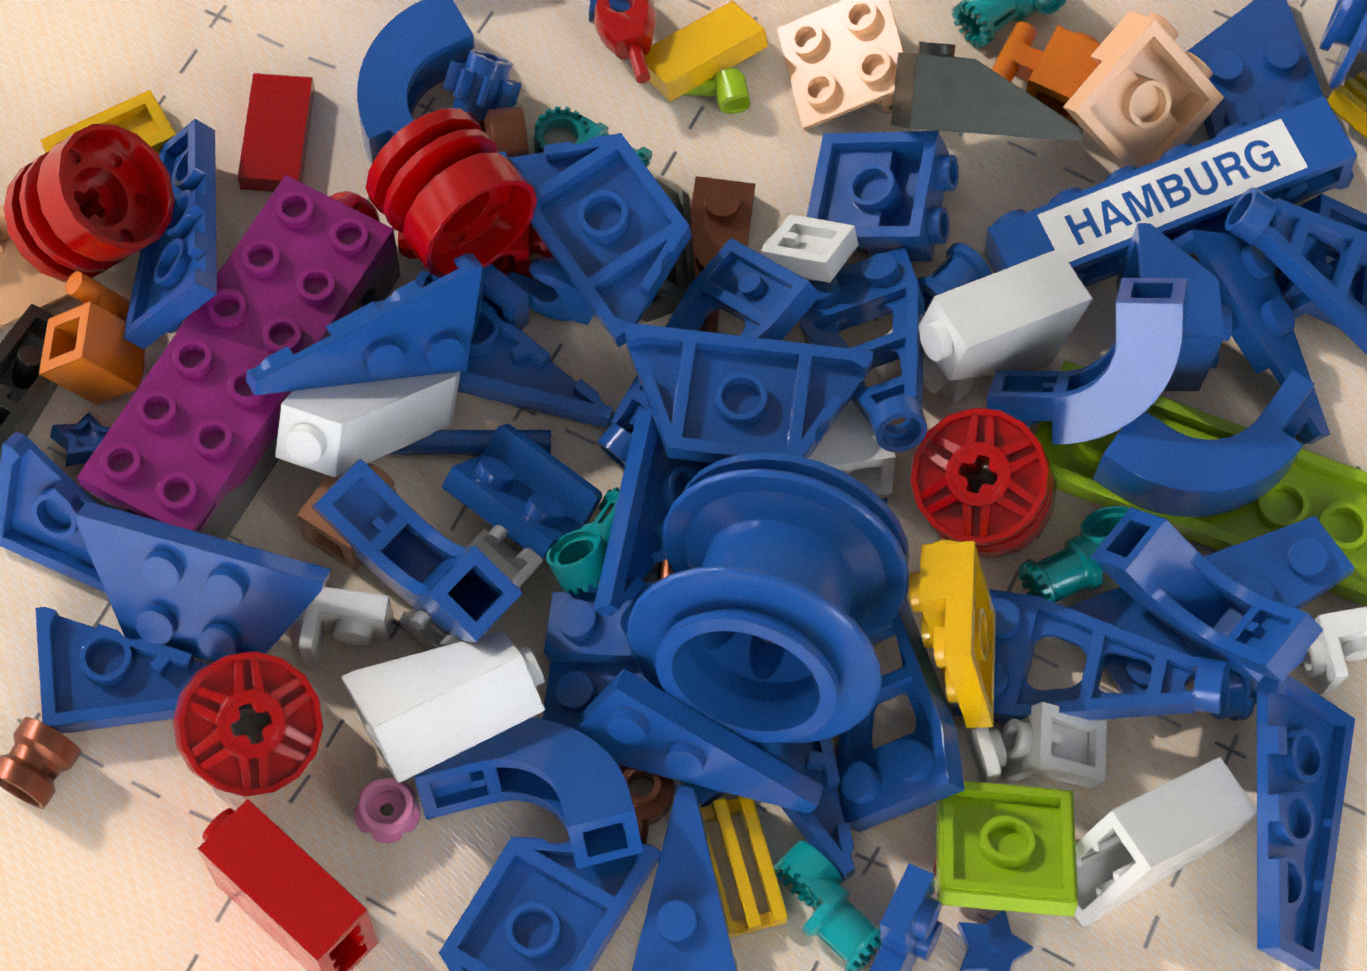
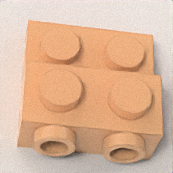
(1143, 92)

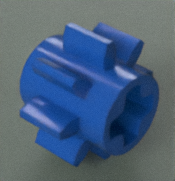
(482, 83)

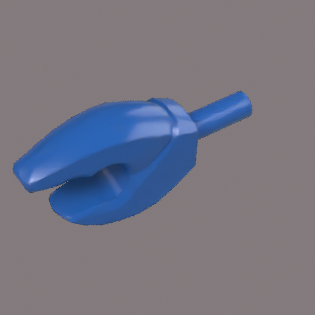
(553, 292)

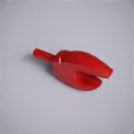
(628, 33)

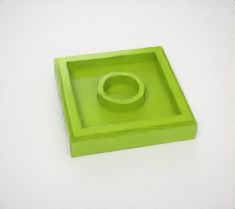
(1007, 849)

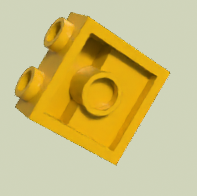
(958, 625)

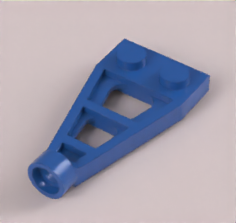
(1283, 246)
(743, 285)
(858, 295)
(1028, 618)
(911, 769)

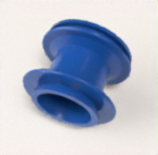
(773, 598)

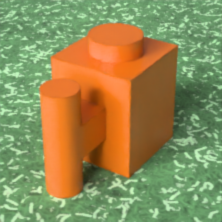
(1050, 74)
(87, 345)

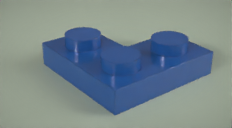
(909, 922)

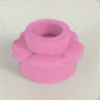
(382, 793)

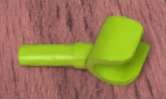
(730, 89)

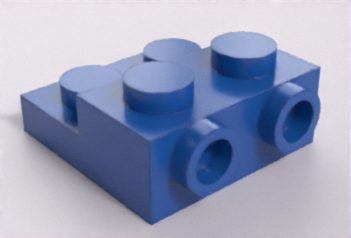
(886, 188)
(584, 652)

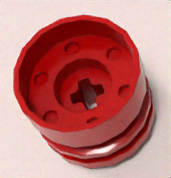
(450, 191)
(89, 202)
(1000, 516)
(212, 704)

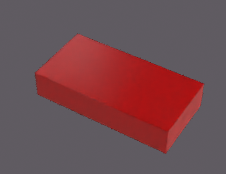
(275, 131)

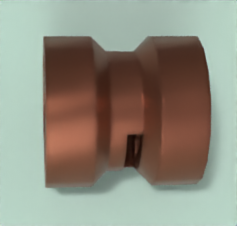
(36, 762)

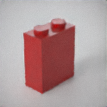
(286, 891)

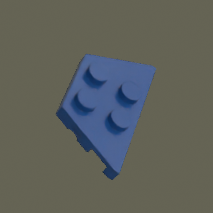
(1257, 65)
(605, 225)
(741, 392)
(193, 586)
(544, 911)

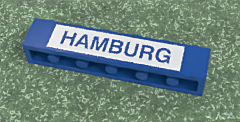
(1190, 188)

